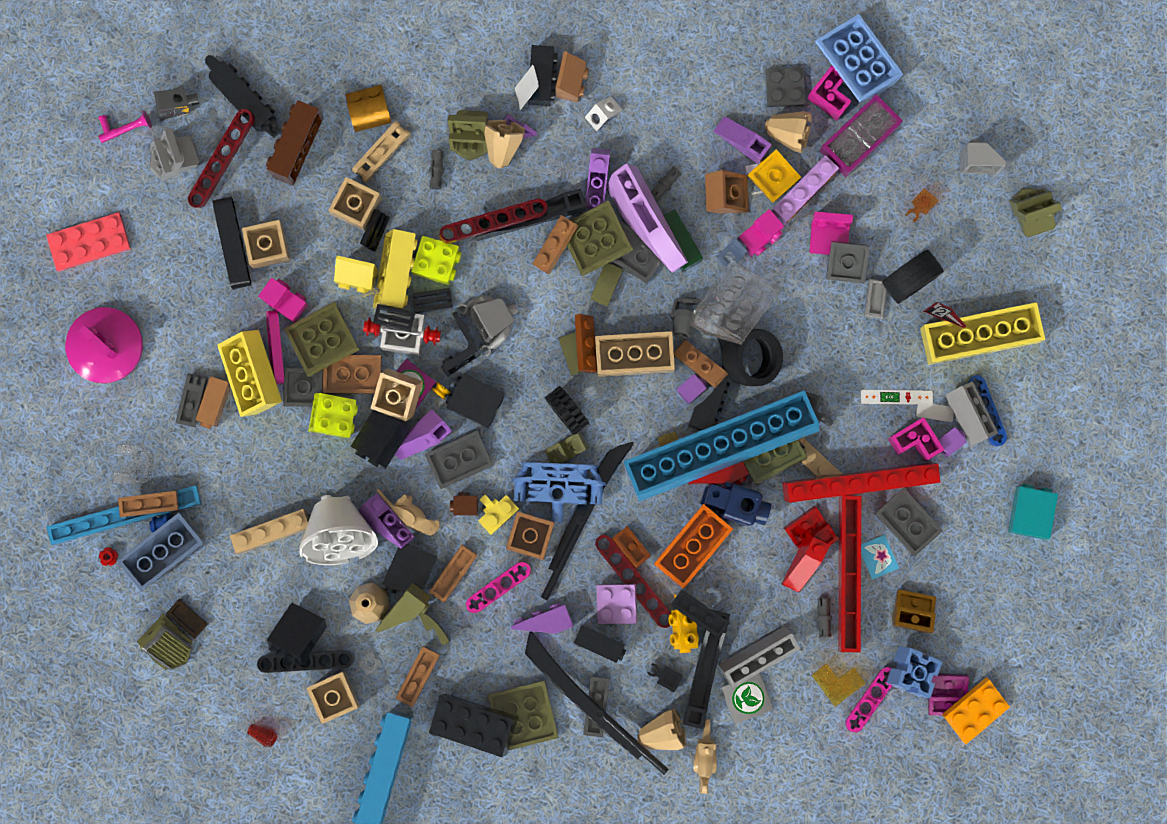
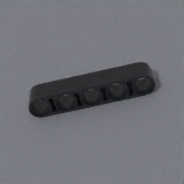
(231, 243)
(315, 657)

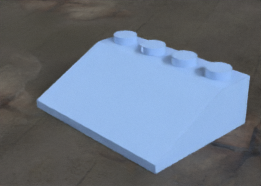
(859, 58)

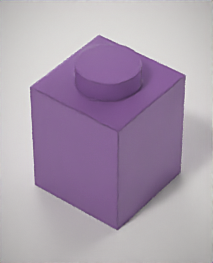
(692, 388)
(952, 441)

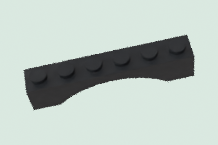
(563, 204)
(705, 413)
(703, 678)

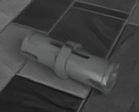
(436, 169)
(665, 183)
(824, 617)

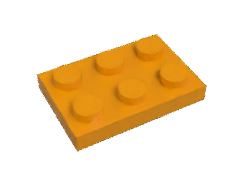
(975, 710)

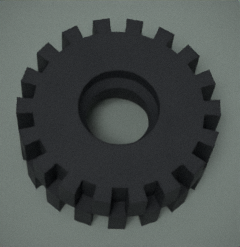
(566, 410)

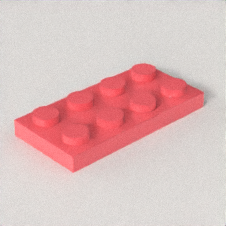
(88, 241)

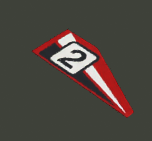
(945, 313)

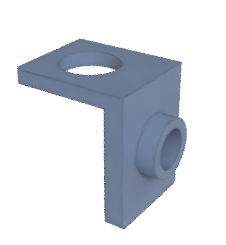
(737, 248)

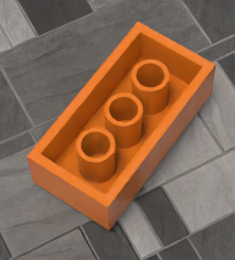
(693, 546)

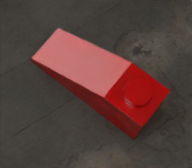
(731, 474)
(805, 562)

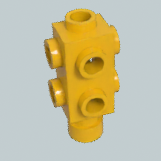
(684, 632)

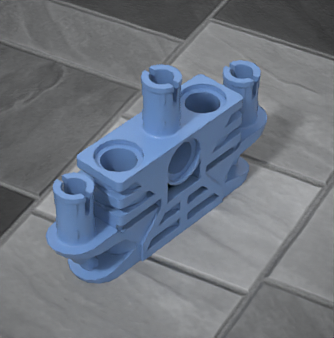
(558, 473)

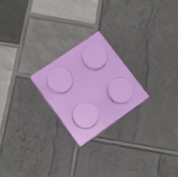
(616, 603)

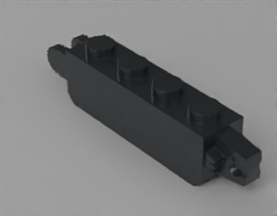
(241, 97)

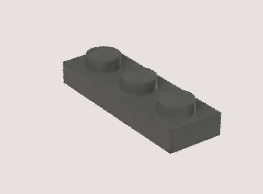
(599, 694)

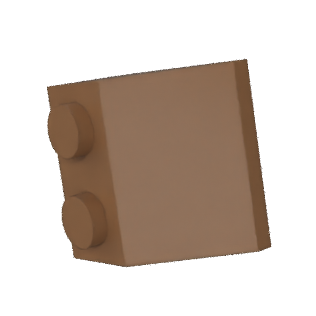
(571, 78)
(726, 192)

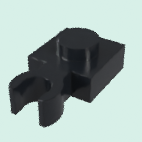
(667, 678)

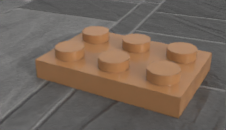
(353, 375)

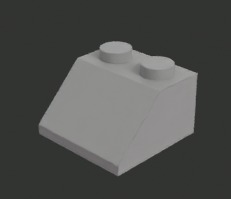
(980, 159)

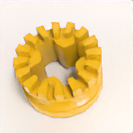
(440, 391)

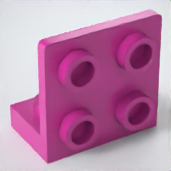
(828, 228)

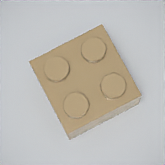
(355, 203)
(266, 244)
(396, 394)
(333, 697)

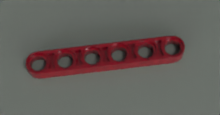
(217, 156)
(476, 230)
(618, 568)

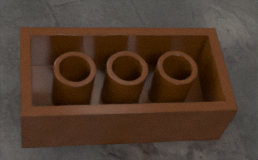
(294, 142)

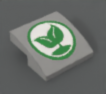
(747, 699)

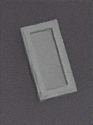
(875, 299)

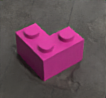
(826, 94)
(762, 232)
(279, 297)
(918, 435)

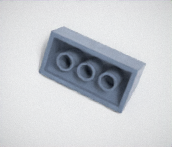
(161, 551)

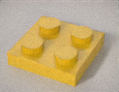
(774, 176)

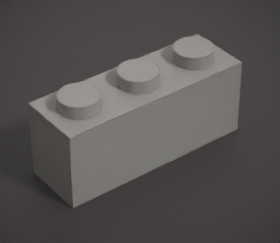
(971, 413)

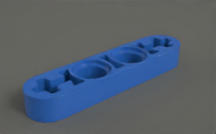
(991, 410)

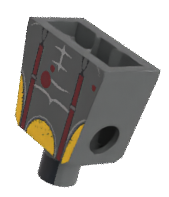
(167, 103)

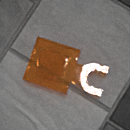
(923, 203)

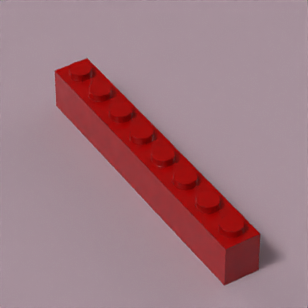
(861, 482)
(849, 574)

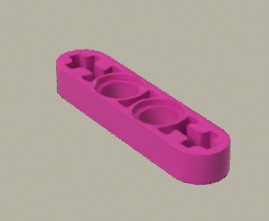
(274, 345)
(496, 584)
(868, 697)

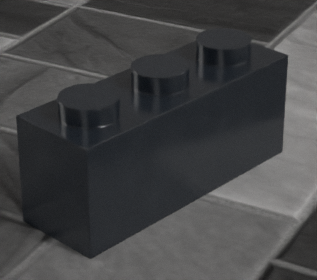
(543, 60)

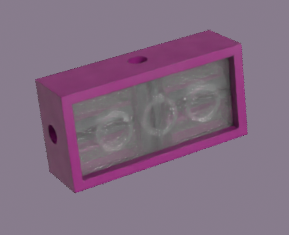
(861, 135)

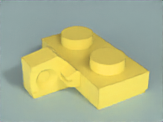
(496, 512)

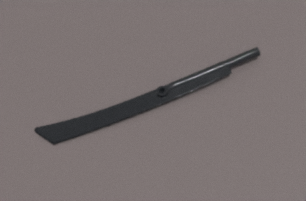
(606, 470)
(542, 659)

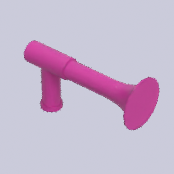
(109, 134)

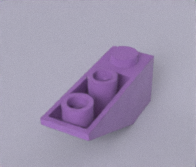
(743, 139)
(597, 177)
(423, 435)
(385, 521)
(549, 622)

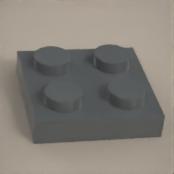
(785, 87)
(847, 262)
(300, 388)

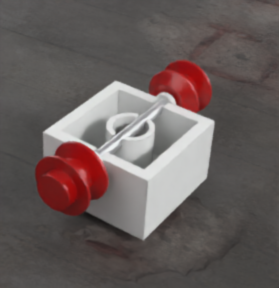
(402, 341)

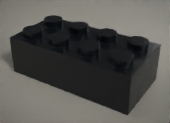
(473, 725)

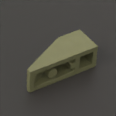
(406, 608)

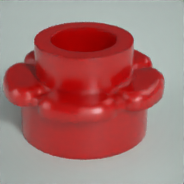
(103, 556)

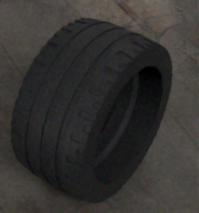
(912, 276)
(771, 362)

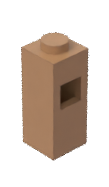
(213, 402)

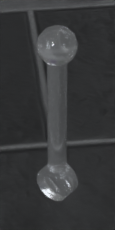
(375, 290)

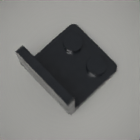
(451, 364)

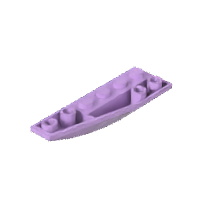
(644, 215)

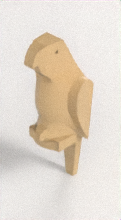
(412, 515)
(705, 758)

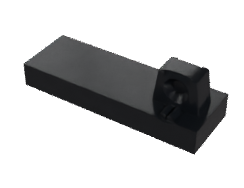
(700, 613)

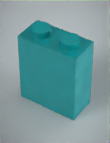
(1033, 512)

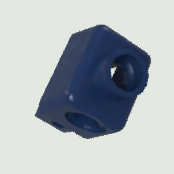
(729, 504)

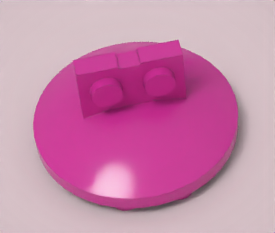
(104, 345)

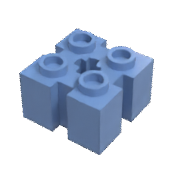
(914, 672)

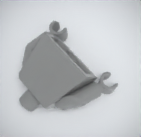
(491, 318)

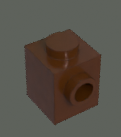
(464, 504)

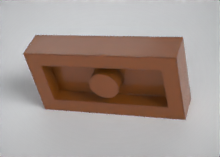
(631, 547)

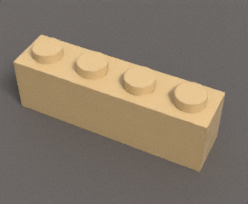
(270, 531)

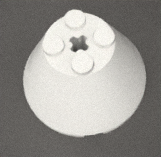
(336, 533)

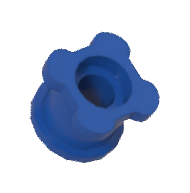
(158, 522)

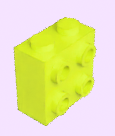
(436, 260)
(333, 415)

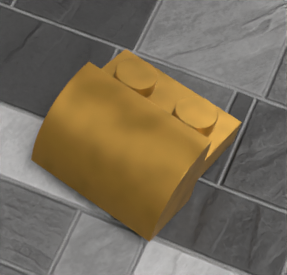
(368, 108)
(914, 611)

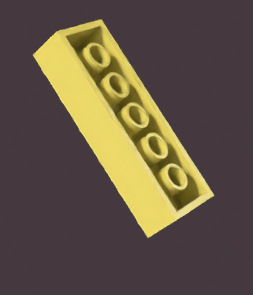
(983, 334)

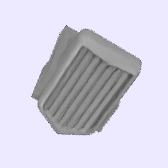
(172, 155)

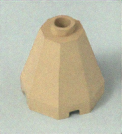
(790, 129)
(502, 141)
(378, 603)
(663, 732)

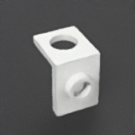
(605, 110)

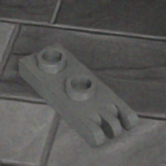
(191, 400)

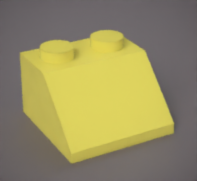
(355, 274)

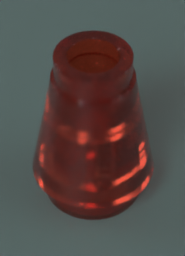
(263, 735)

